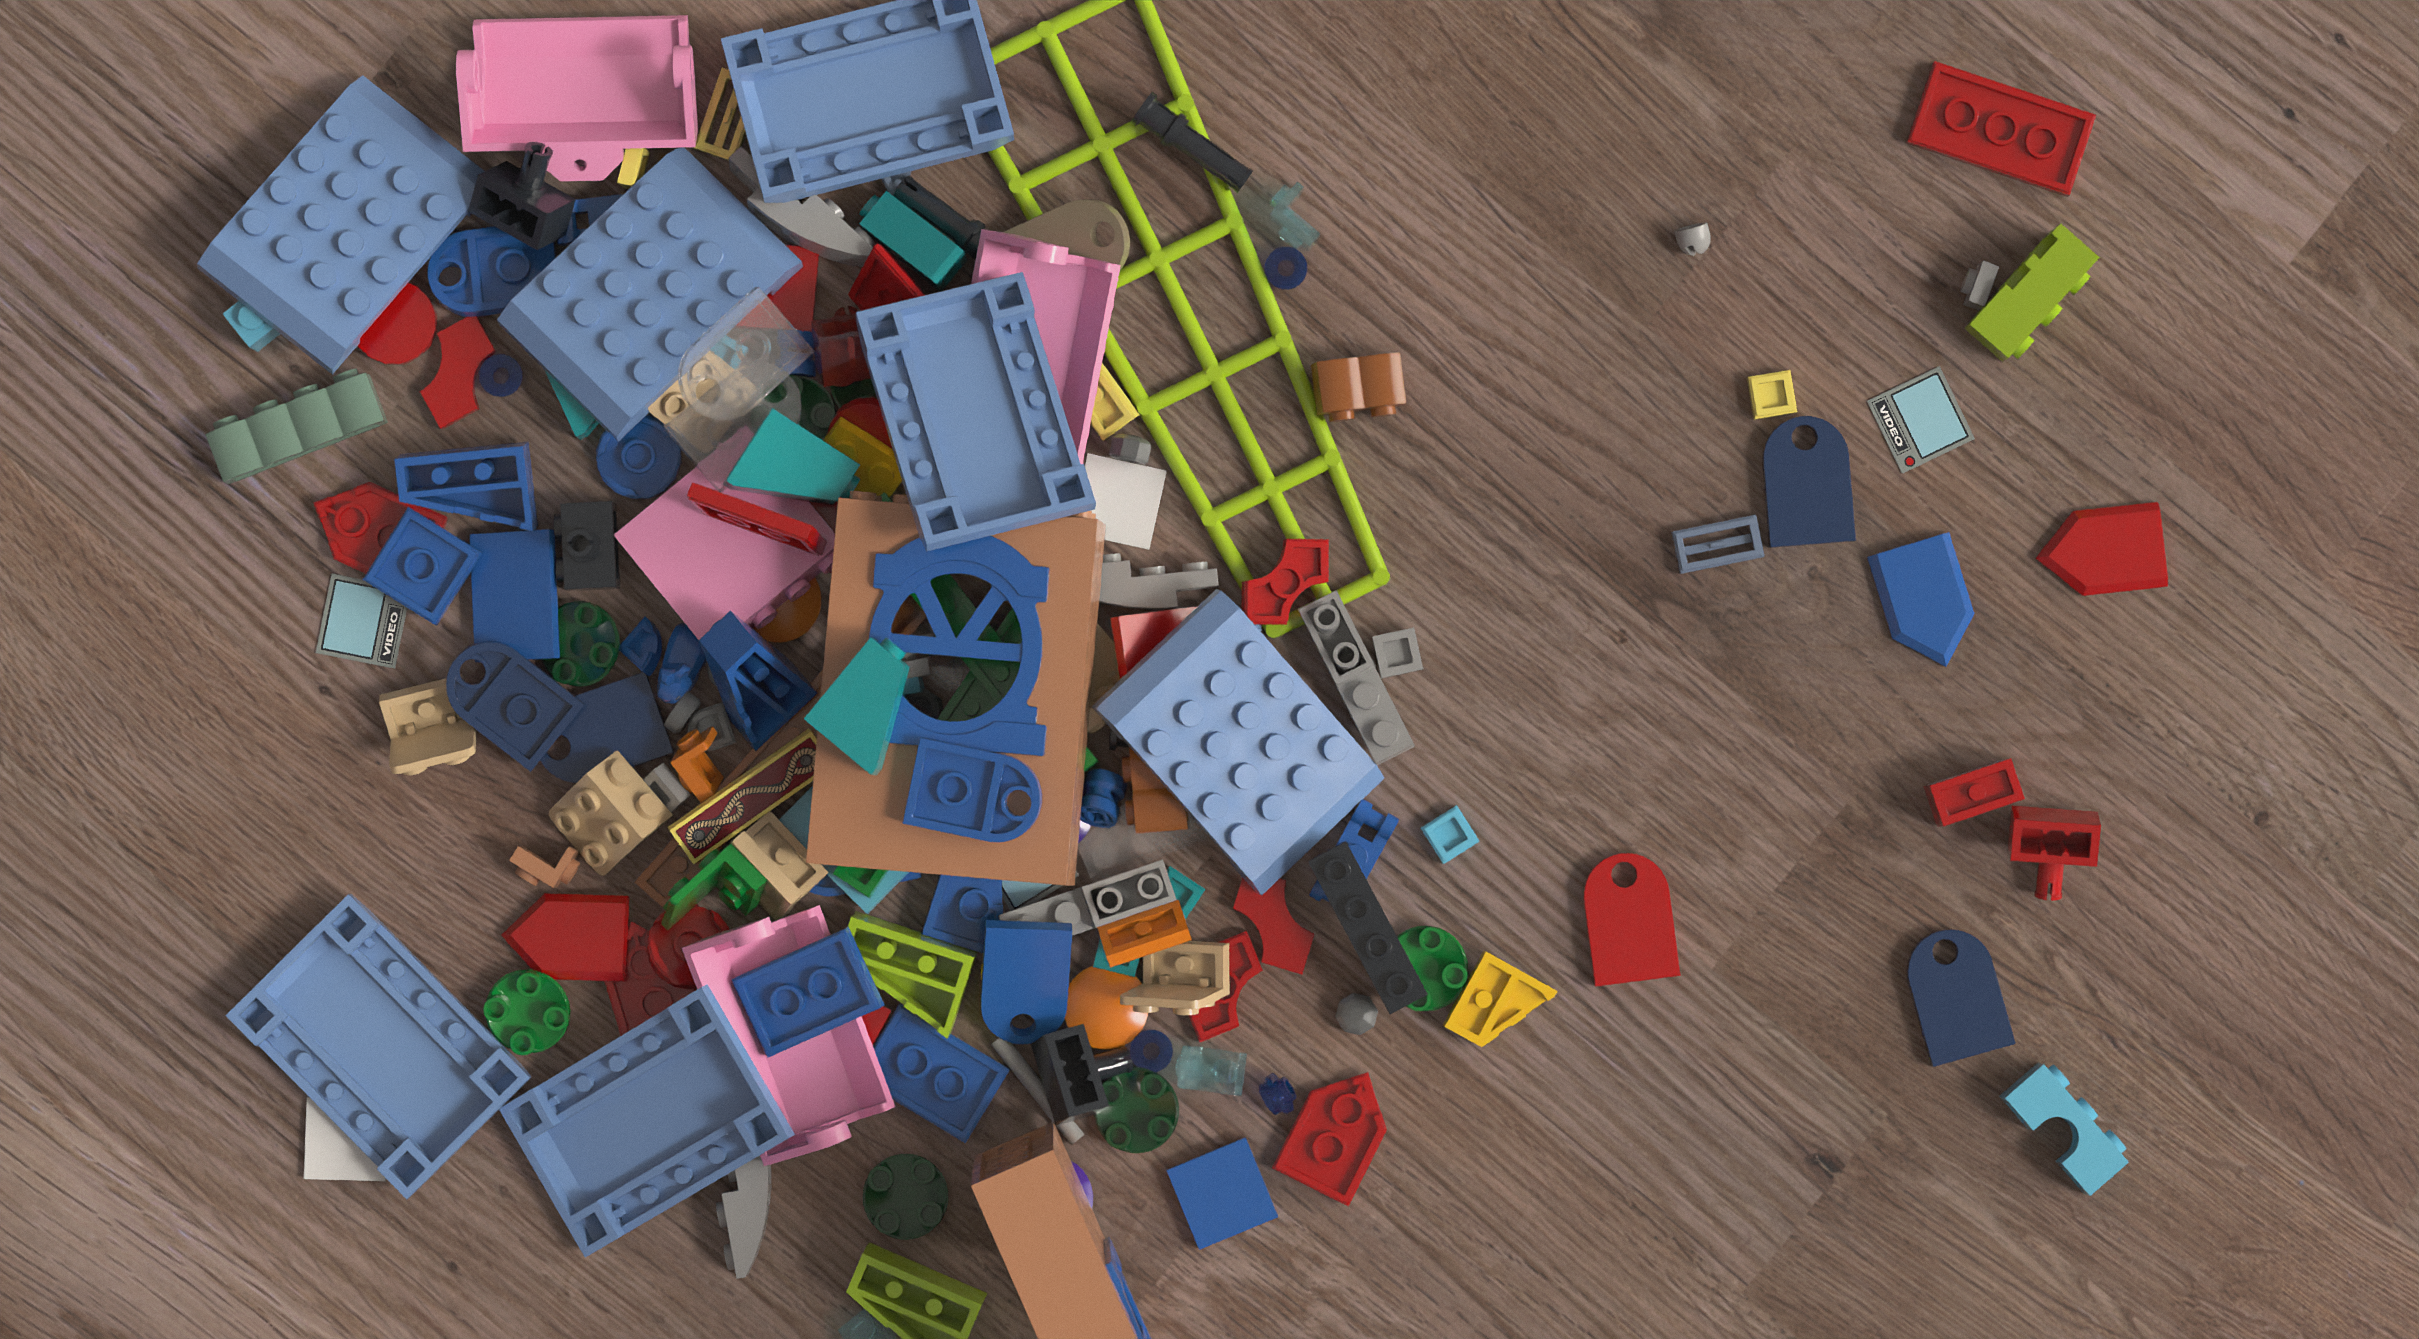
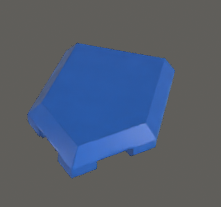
(1924, 596)

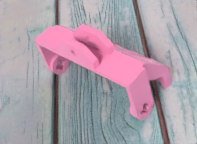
(578, 88)
(1072, 313)
(817, 1082)

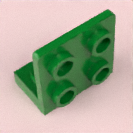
(729, 871)

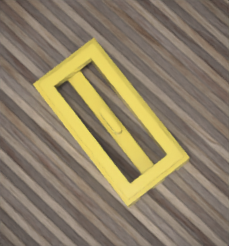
(717, 149)

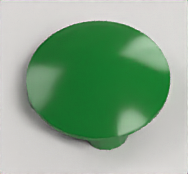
(1438, 963)
(527, 1011)

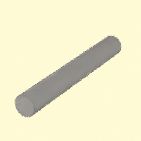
(1033, 1085)

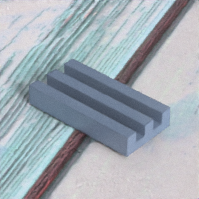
(1681, 551)

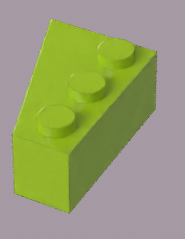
(2033, 294)
(915, 968)
(913, 1297)

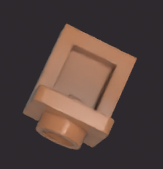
(535, 868)

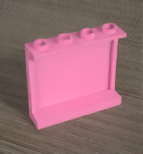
(718, 567)

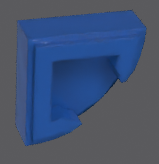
(643, 646)

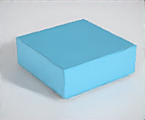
(1449, 834)

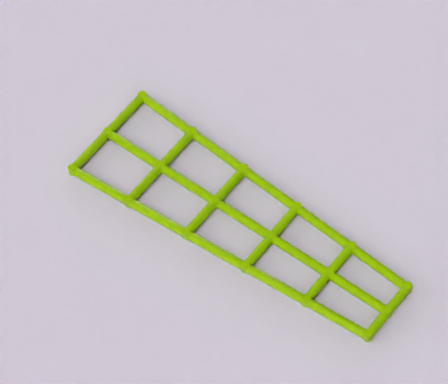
(1213, 372)

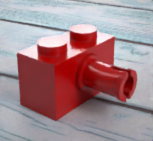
(2053, 840)

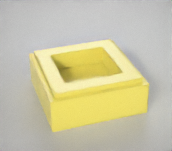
(633, 166)
(1771, 395)

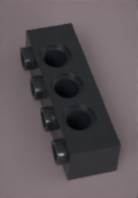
(1367, 927)

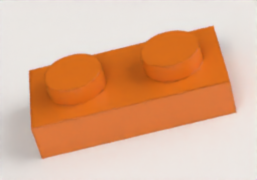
(1144, 933)

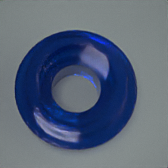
(1286, 254)
(494, 363)
(1158, 1038)
(1277, 1094)

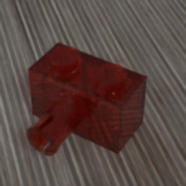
(839, 349)

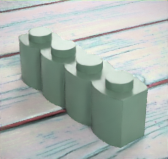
(297, 427)

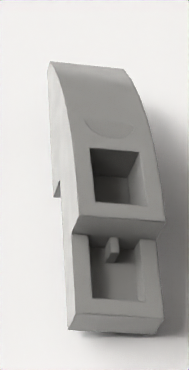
(812, 225)
(1153, 587)
(1356, 678)
(1103, 900)
(745, 1214)

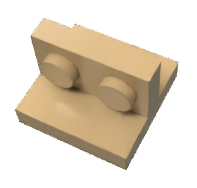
(781, 861)

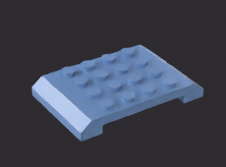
(866, 95)
(343, 223)
(644, 288)
(973, 412)
(1239, 740)
(379, 1045)
(646, 1121)

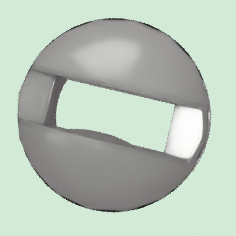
(1693, 238)

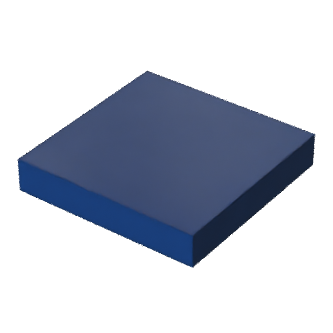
(422, 566)
(1222, 1193)

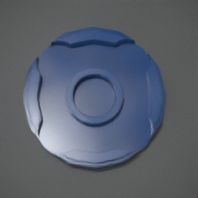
(641, 462)

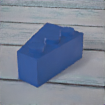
(473, 482)
(753, 679)

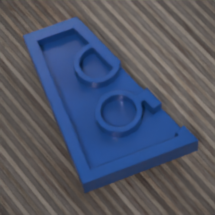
(961, 908)

